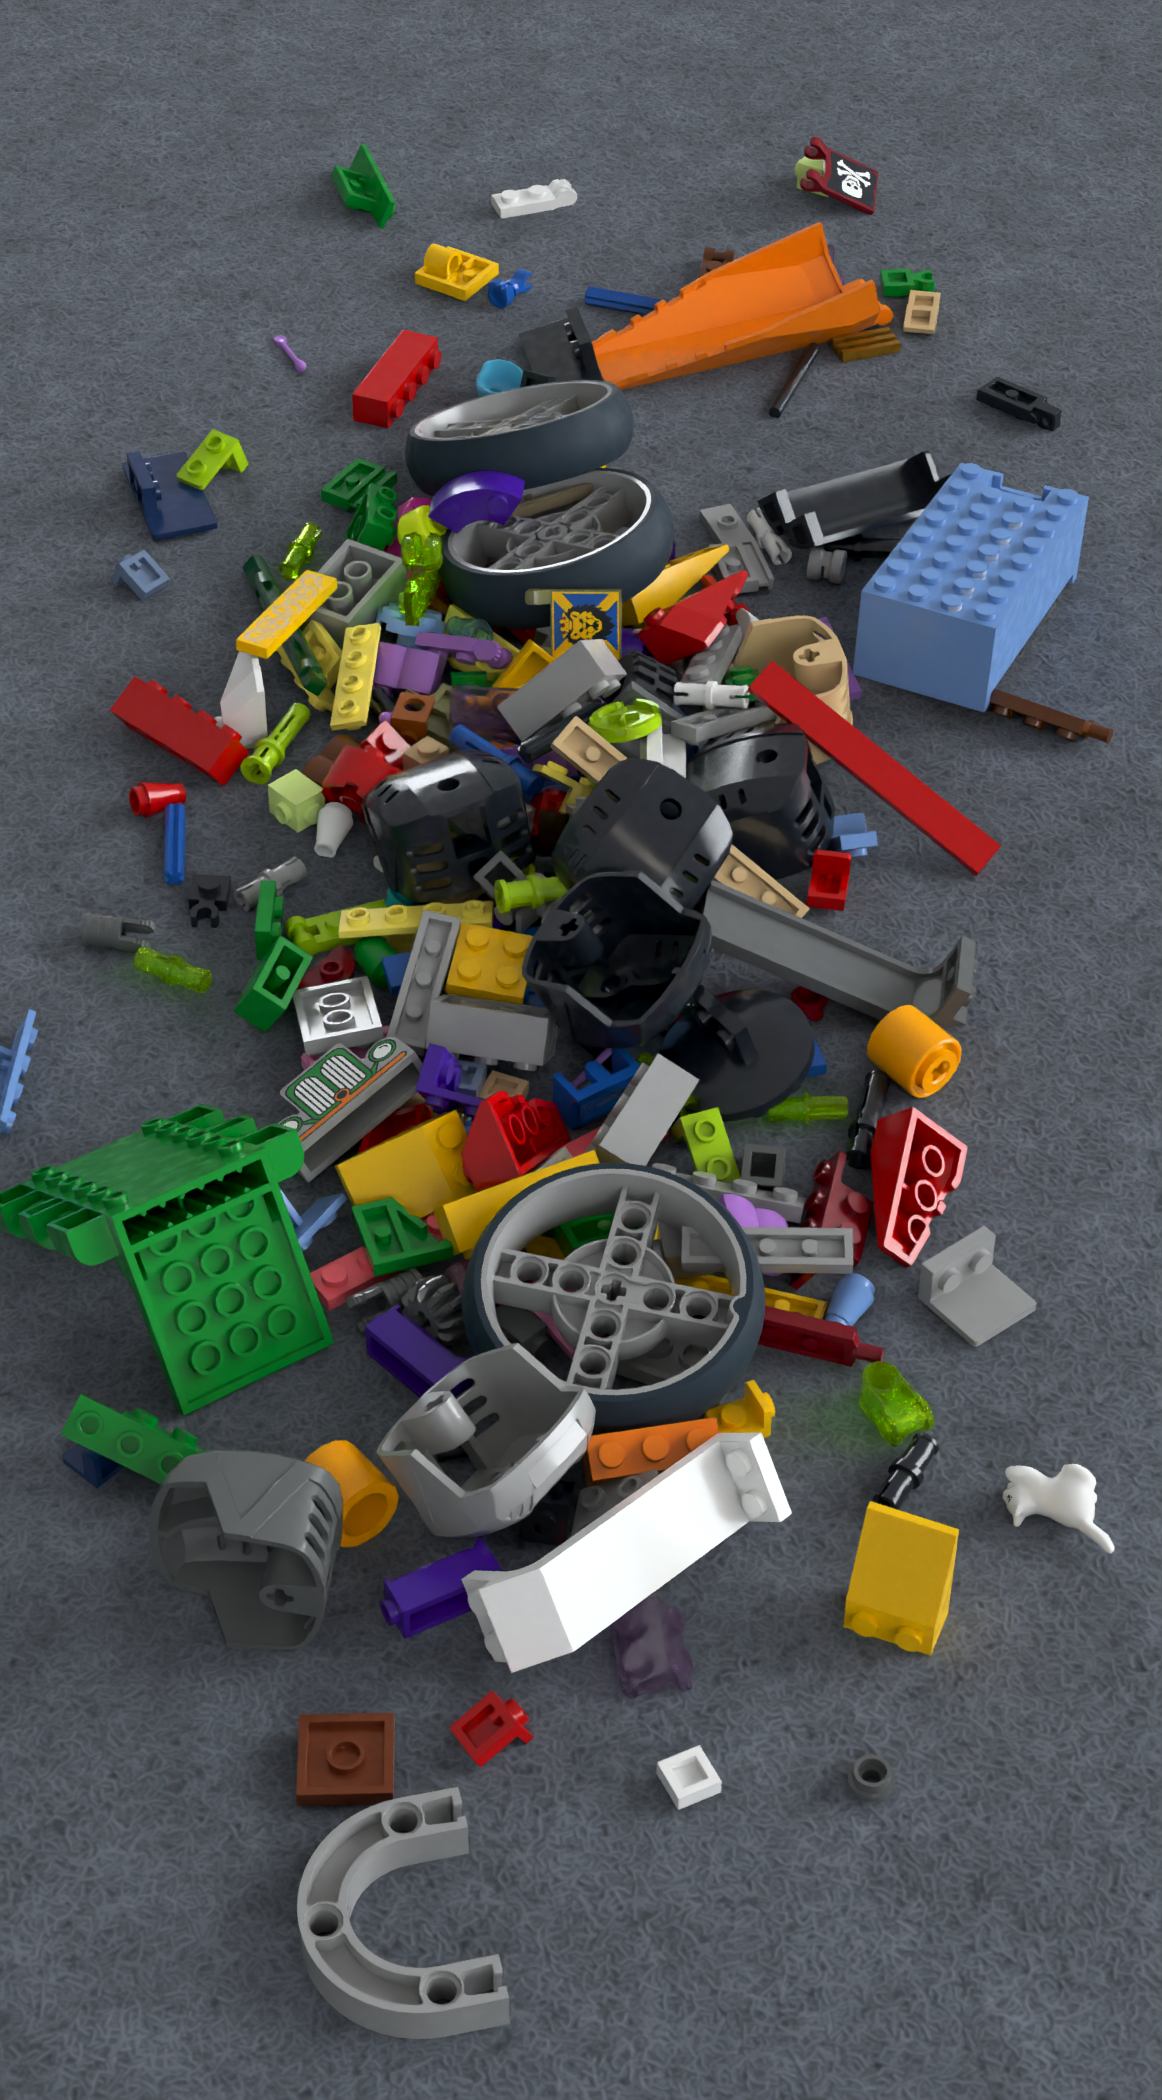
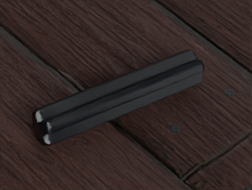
(540, 743)

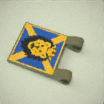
(581, 616)

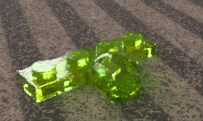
(425, 575)

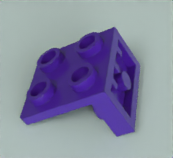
(441, 1080)

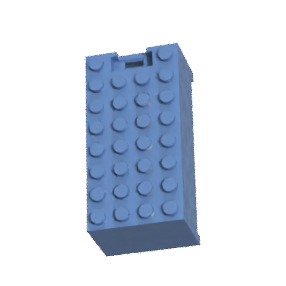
(968, 587)

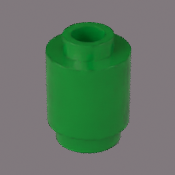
(369, 956)

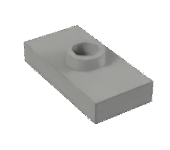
(725, 525)

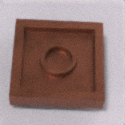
(345, 1759)

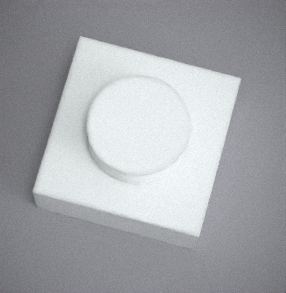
(688, 1777)

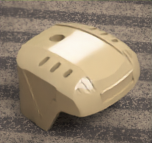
(805, 656)

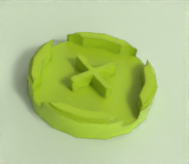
(626, 723)

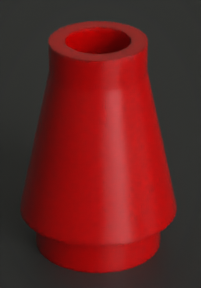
(152, 798)

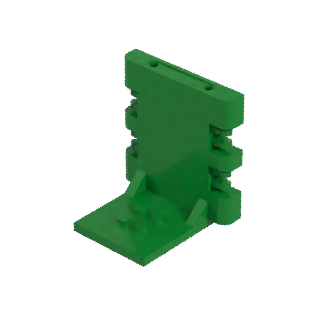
(199, 1238)

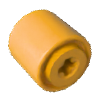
(914, 1051)
(365, 1490)

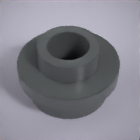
(871, 1767)

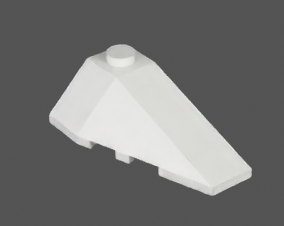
(244, 701)

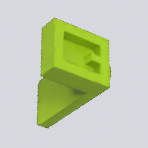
(212, 454)
(707, 1144)

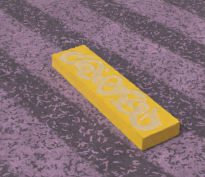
(286, 614)

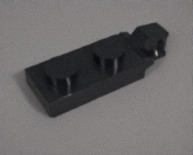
(1020, 403)

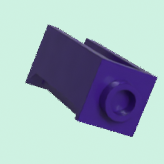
(410, 1352)
(434, 1591)

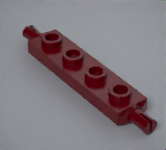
(814, 1338)

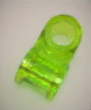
(893, 1403)

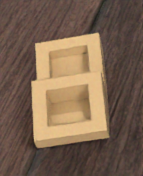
(922, 312)

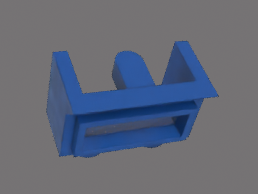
(600, 1097)

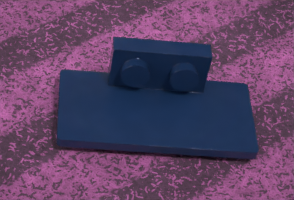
(164, 501)

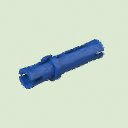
(466, 739)

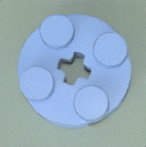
(395, 621)

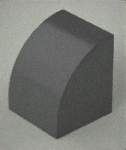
(496, 869)
(764, 1165)

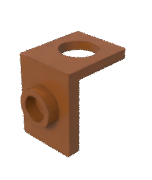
(409, 724)

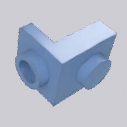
(851, 835)

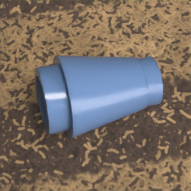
(850, 1299)

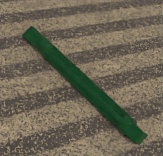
(296, 645)

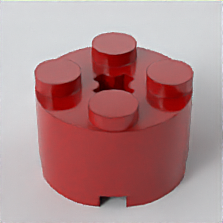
(354, 775)

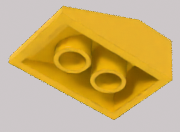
(414, 1167)
(901, 1579)

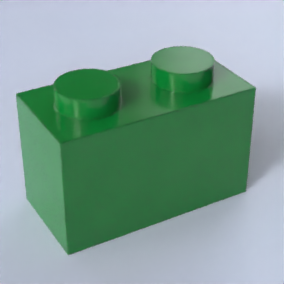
(272, 984)

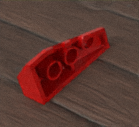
(691, 622)
(510, 1138)
(911, 1174)

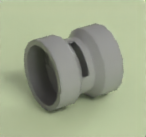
(826, 565)

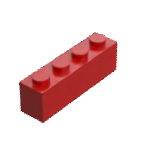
(395, 378)
(179, 730)

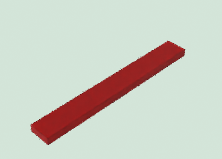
(874, 768)

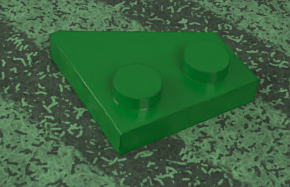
(395, 1238)

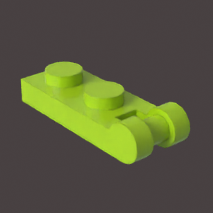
(321, 932)

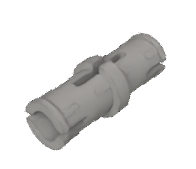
(284, 875)

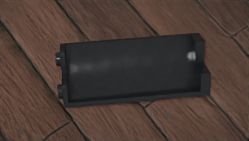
(853, 502)

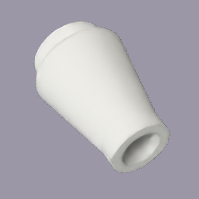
(332, 827)

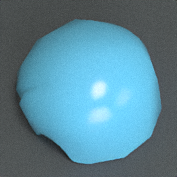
(497, 377)

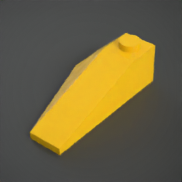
(671, 584)

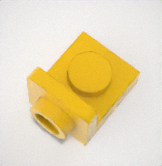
(746, 1414)

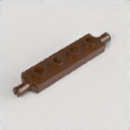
(1039, 715)

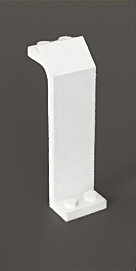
(626, 1552)

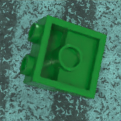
(374, 518)

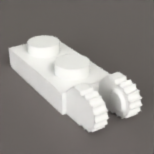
(534, 199)

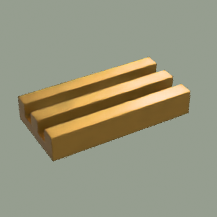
(865, 344)

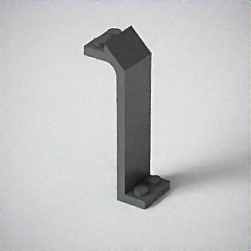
(834, 963)

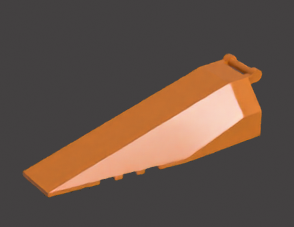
(743, 312)

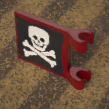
(841, 178)

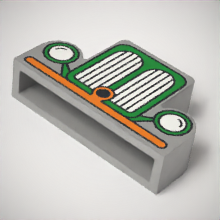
(347, 1098)

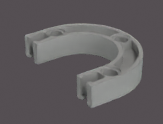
(351, 1977)

